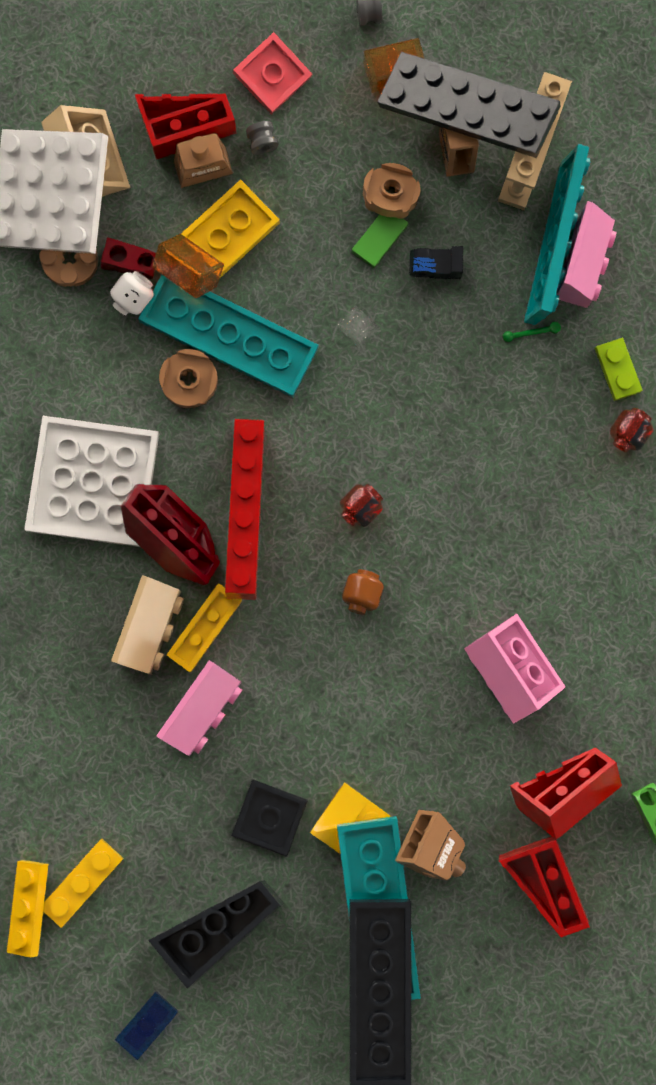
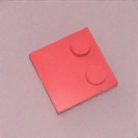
(272, 73)

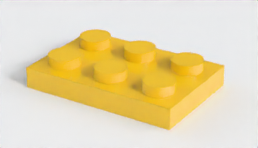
(232, 225)

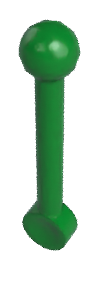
(554, 328)

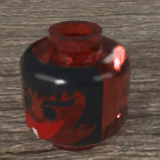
(631, 430)
(361, 505)

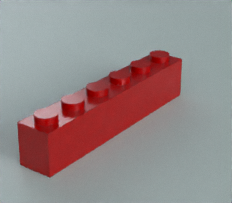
(245, 509)

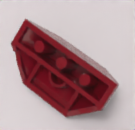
(170, 532)

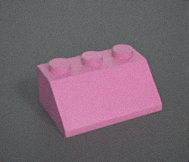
(587, 256)
(515, 668)
(200, 709)

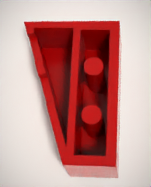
(548, 883)

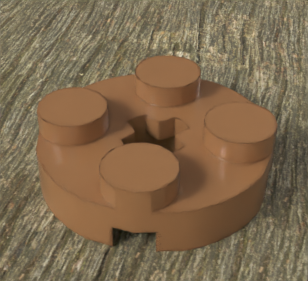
(389, 204)
(68, 274)
(179, 365)

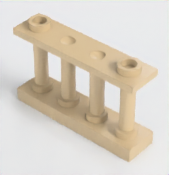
(524, 168)

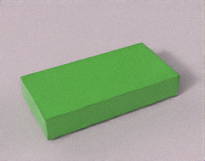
(379, 239)

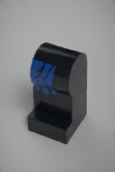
(436, 263)

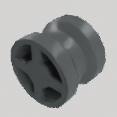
(369, 11)
(262, 137)

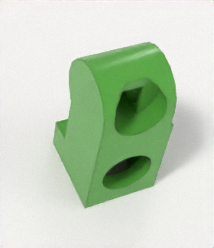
(646, 804)

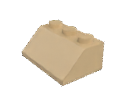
(92, 121)
(147, 626)

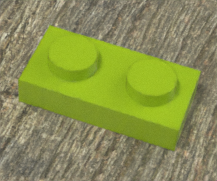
(618, 369)

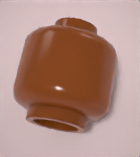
(362, 591)

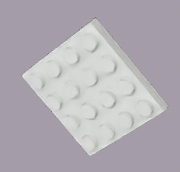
(51, 189)
(85, 477)

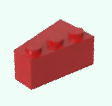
(182, 118)
(568, 793)

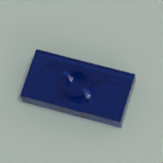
(146, 1025)

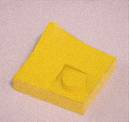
(344, 808)

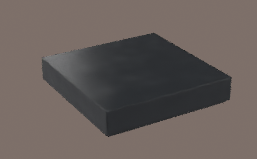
(269, 817)

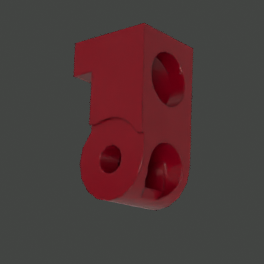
(127, 258)

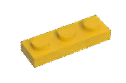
(203, 628)
(81, 883)
(27, 908)

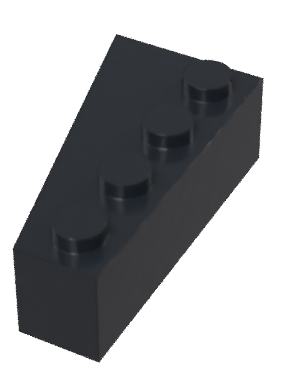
(215, 932)

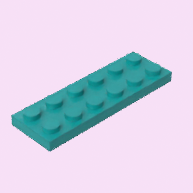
(556, 240)
(230, 335)
(370, 868)

